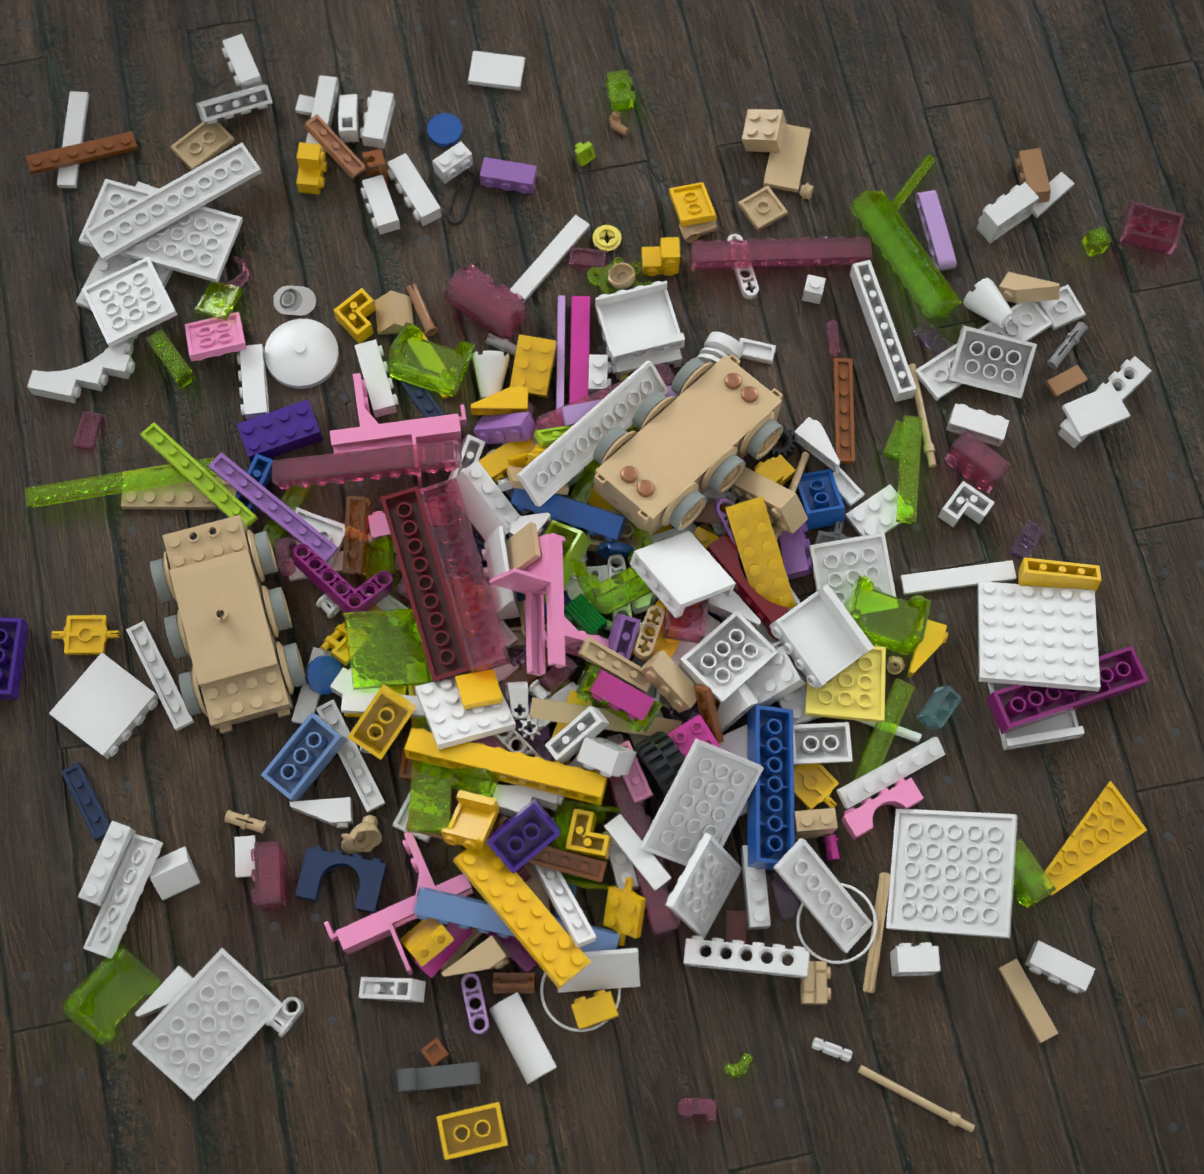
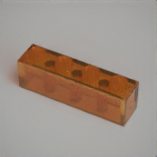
(356, 535)

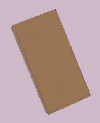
(1066, 381)

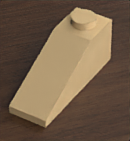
(1025, 289)

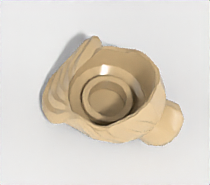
(362, 837)

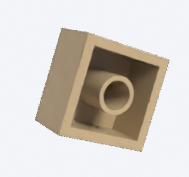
(763, 130)

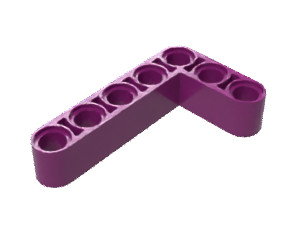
(338, 584)

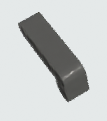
(438, 1077)

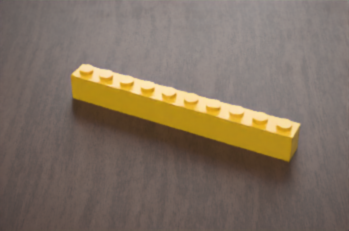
(510, 767)

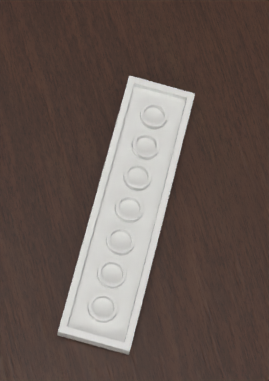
(1027, 323)

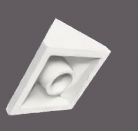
(173, 873)

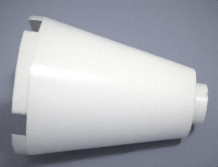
(989, 303)
(490, 371)

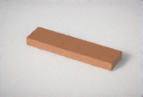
(334, 146)

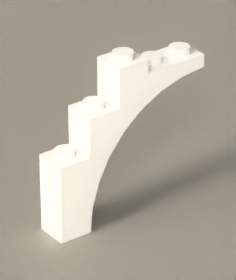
(67, 384)
(515, 797)

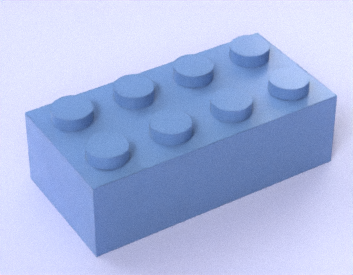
(304, 757)

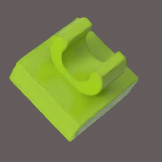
(584, 153)

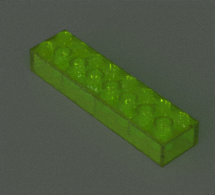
(905, 254)

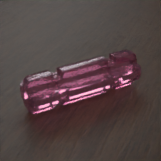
(833, 338)

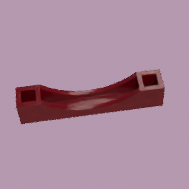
(726, 555)

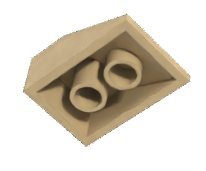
(485, 956)

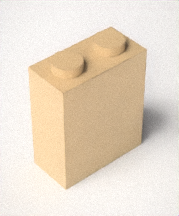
(814, 823)

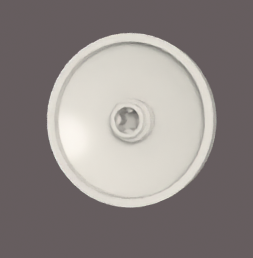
(301, 353)

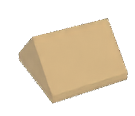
(393, 312)

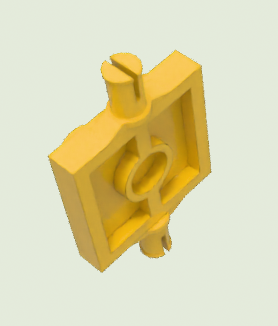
(85, 634)
(813, 785)
(624, 911)

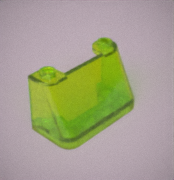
(427, 362)
(888, 619)
(110, 994)

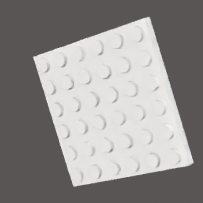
(1037, 636)
(952, 872)

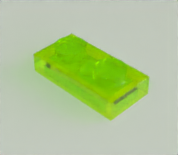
(893, 444)

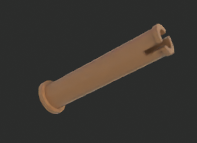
(422, 311)

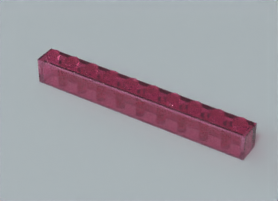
(779, 253)
(367, 464)

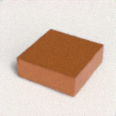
(434, 1052)

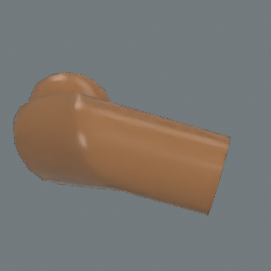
(615, 123)

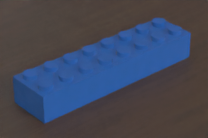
(773, 795)

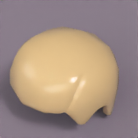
(621, 276)

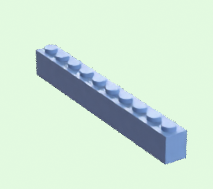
(478, 914)

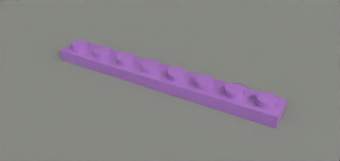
(272, 506)

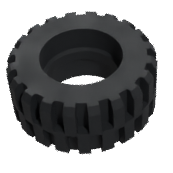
(659, 761)

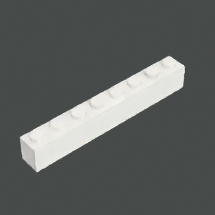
(882, 331)

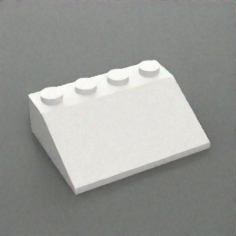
(992, 361)
(498, 563)
(727, 657)

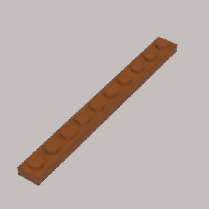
(561, 861)

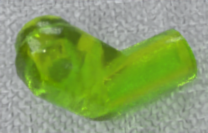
(739, 1068)

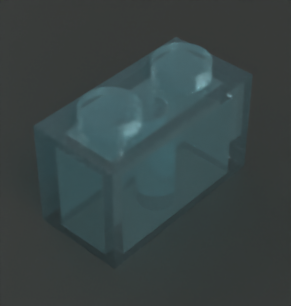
(939, 707)

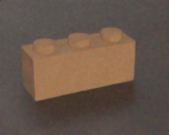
(1034, 173)

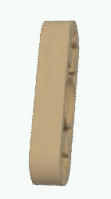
(648, 624)

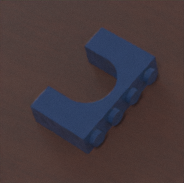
(319, 863)

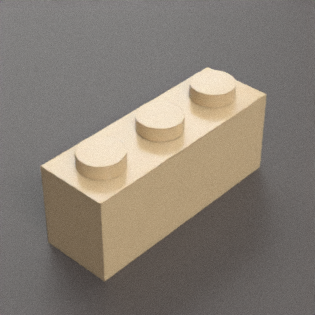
(670, 681)

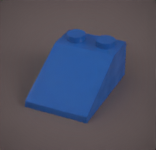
(820, 499)

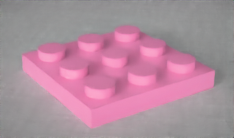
(215, 337)

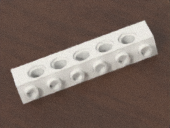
(1134, 370)
(798, 969)

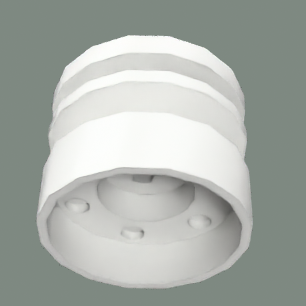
(719, 345)

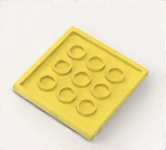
(853, 692)

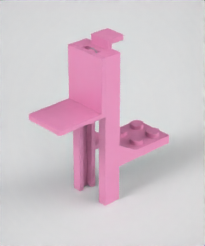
(401, 433)
(542, 578)
(384, 922)

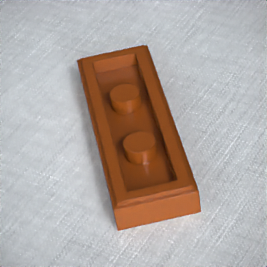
(708, 710)

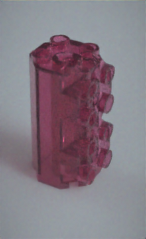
(484, 302)

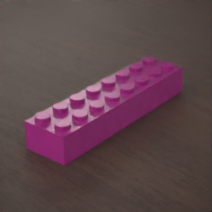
(1025, 705)

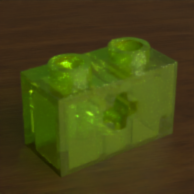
(620, 90)

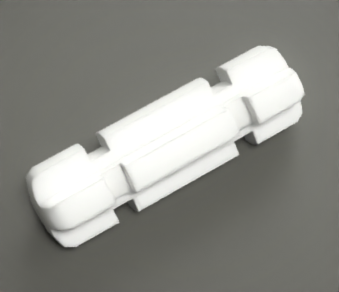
(832, 1049)

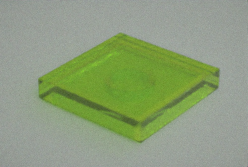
(219, 300)
(380, 556)

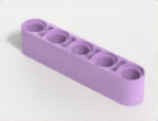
(935, 230)

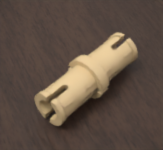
(234, 818)

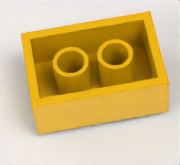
(534, 364)
(381, 721)
(472, 1131)

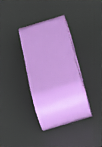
(469, 995)

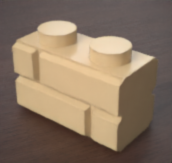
(814, 989)

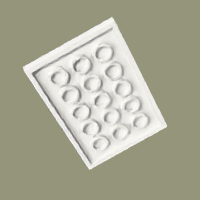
(700, 801)
(207, 1023)

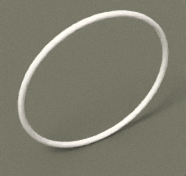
(848, 960)
(564, 1026)

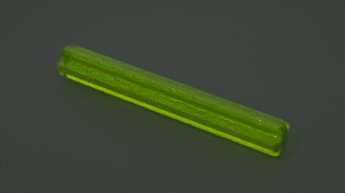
(913, 181)

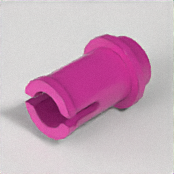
(831, 847)

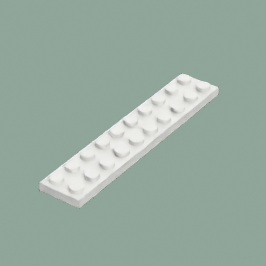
(172, 202)
(576, 446)

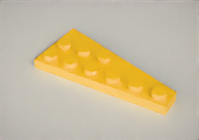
(1099, 834)

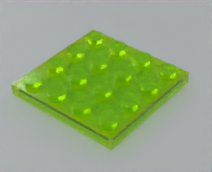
(385, 649)

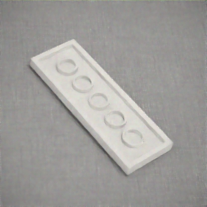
(823, 895)
(123, 896)

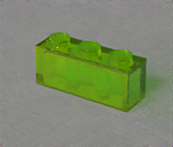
(170, 358)

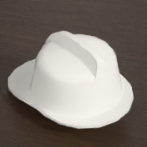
(294, 300)

